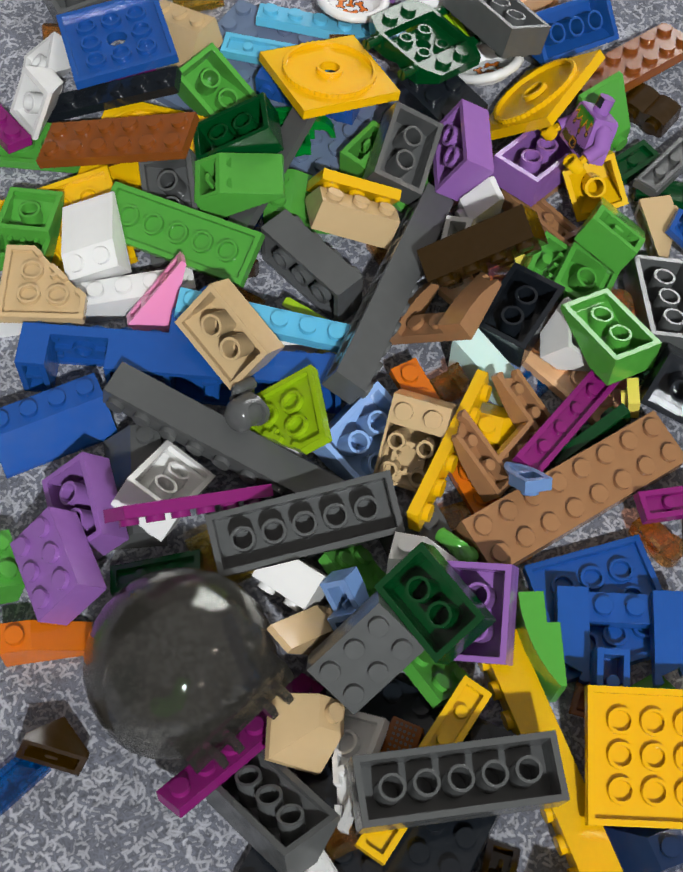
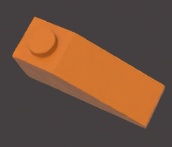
(38, 641)

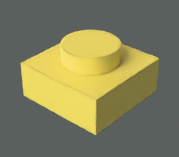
(631, 396)

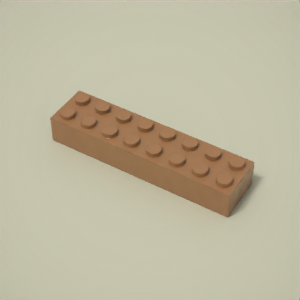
(580, 492)

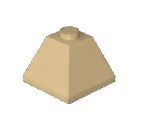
(304, 731)

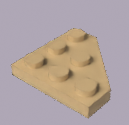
(38, 290)

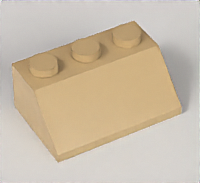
(190, 30)
(352, 216)
(228, 333)

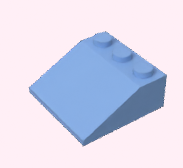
(357, 435)

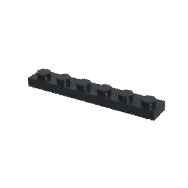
(117, 93)

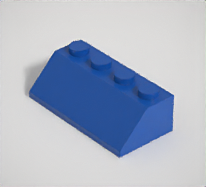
(576, 28)
(53, 425)

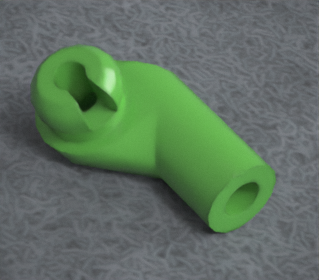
(456, 546)

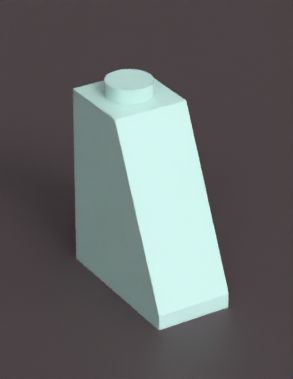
(480, 355)

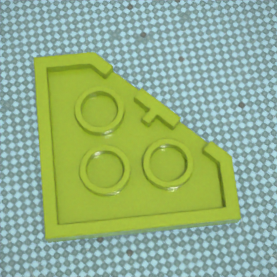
(296, 412)

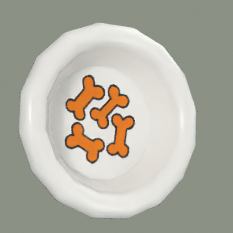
(353, 10)
(491, 68)

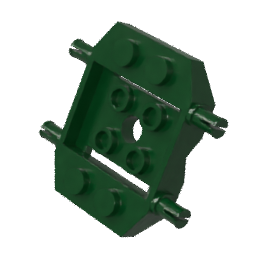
(425, 54)

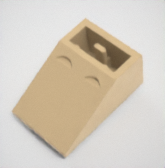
(412, 436)

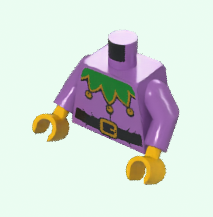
(586, 133)

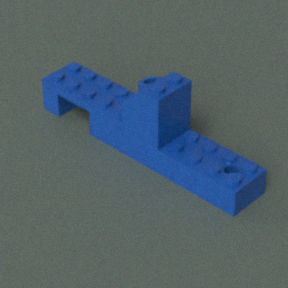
(159, 354)

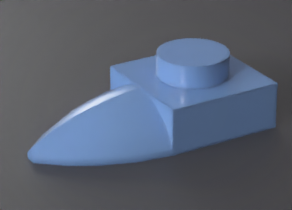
(527, 479)

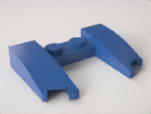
(658, 612)

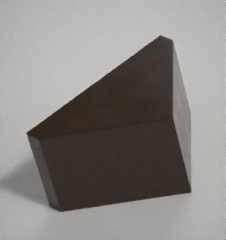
(55, 747)
(499, 857)

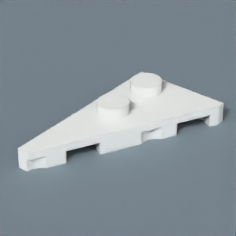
(361, 736)

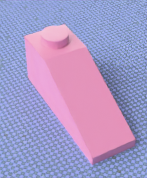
(156, 305)

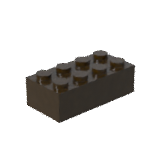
(483, 247)

